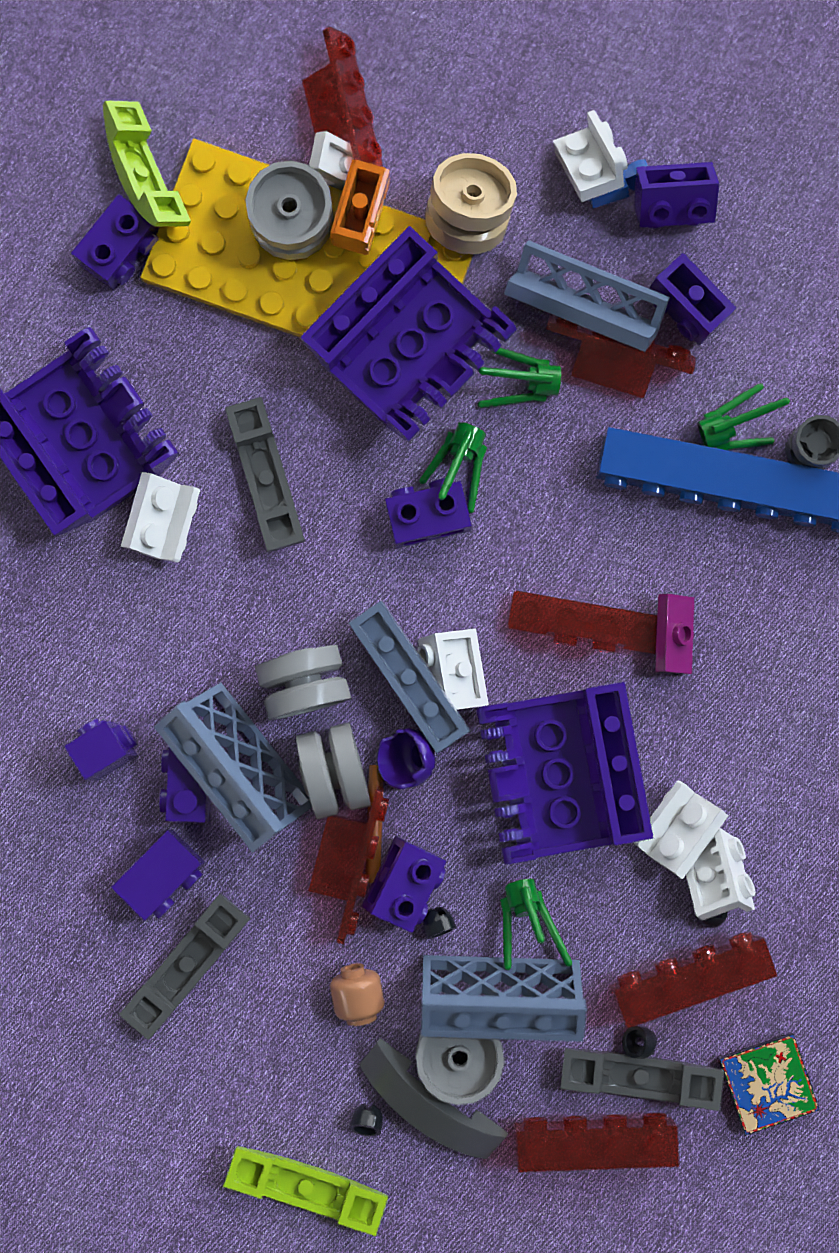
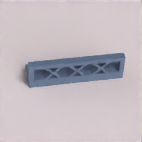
(584, 309)
(409, 677)

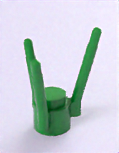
(540, 378)
(718, 429)
(464, 445)
(527, 901)

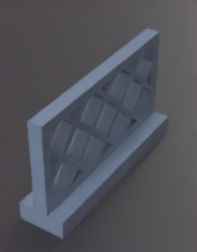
(224, 776)
(499, 1013)

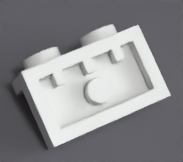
(592, 159)
(160, 518)
(456, 666)
(681, 829)
(719, 878)

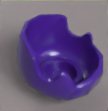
(405, 759)

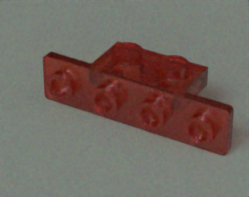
(339, 101)
(616, 363)
(583, 622)
(343, 858)

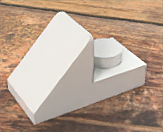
(331, 158)

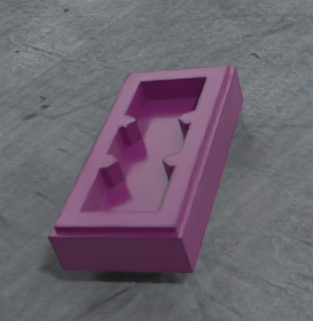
(674, 634)

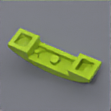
(136, 168)
(307, 1188)

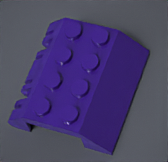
(405, 334)
(77, 436)
(567, 772)

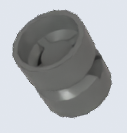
(814, 442)

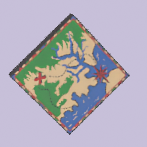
(768, 1083)

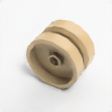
(470, 203)

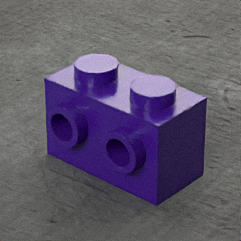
(676, 194)
(115, 243)
(694, 300)
(424, 517)
(101, 748)
(184, 797)
(159, 875)
(404, 884)

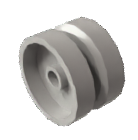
(271, 204)
(301, 676)
(330, 771)
(458, 1080)

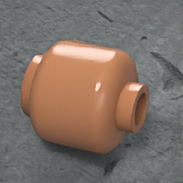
(357, 995)

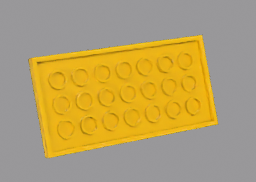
(226, 267)

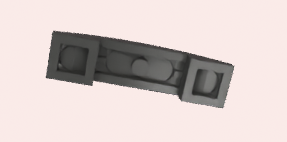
(265, 474)
(184, 966)
(643, 1078)
(435, 1118)

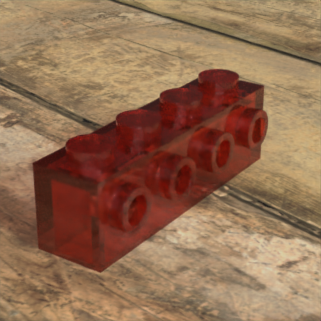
(692, 980)
(596, 1143)

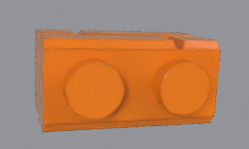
(360, 207)

